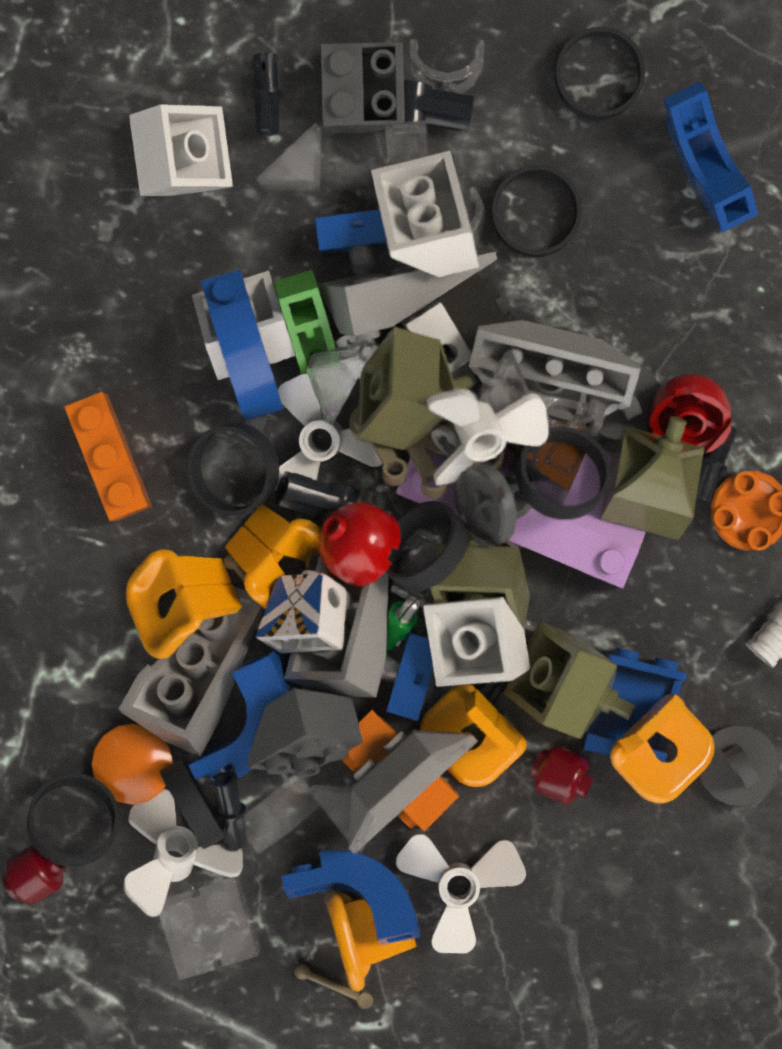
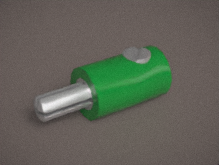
(400, 621)

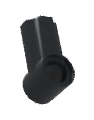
(437, 107)
(313, 496)

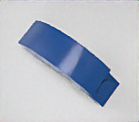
(706, 159)
(241, 345)
(260, 684)
(367, 878)

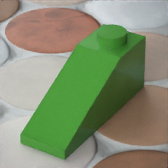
(304, 316)

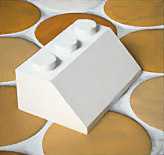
(426, 215)

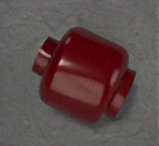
(561, 775)
(31, 876)

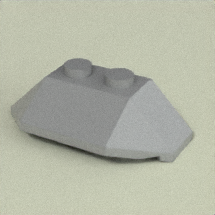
(559, 364)
(400, 777)

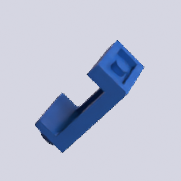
(642, 686)

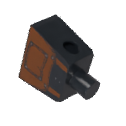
(548, 466)

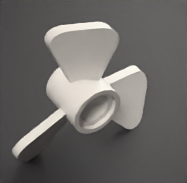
(301, 401)
(483, 431)
(496, 868)
(151, 882)

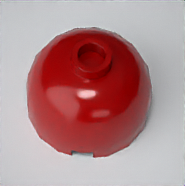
(697, 402)
(358, 542)

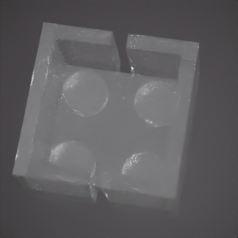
(208, 926)

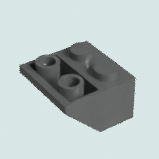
(362, 86)
(304, 733)

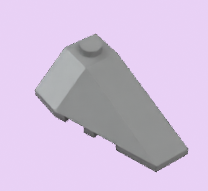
(379, 302)
(360, 663)
(188, 691)

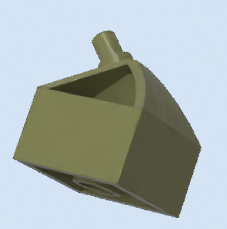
(397, 385)
(653, 481)
(487, 574)
(566, 682)

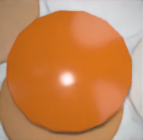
(748, 510)
(130, 763)

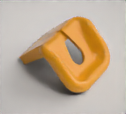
(264, 542)
(201, 592)
(499, 748)
(640, 767)
(358, 938)

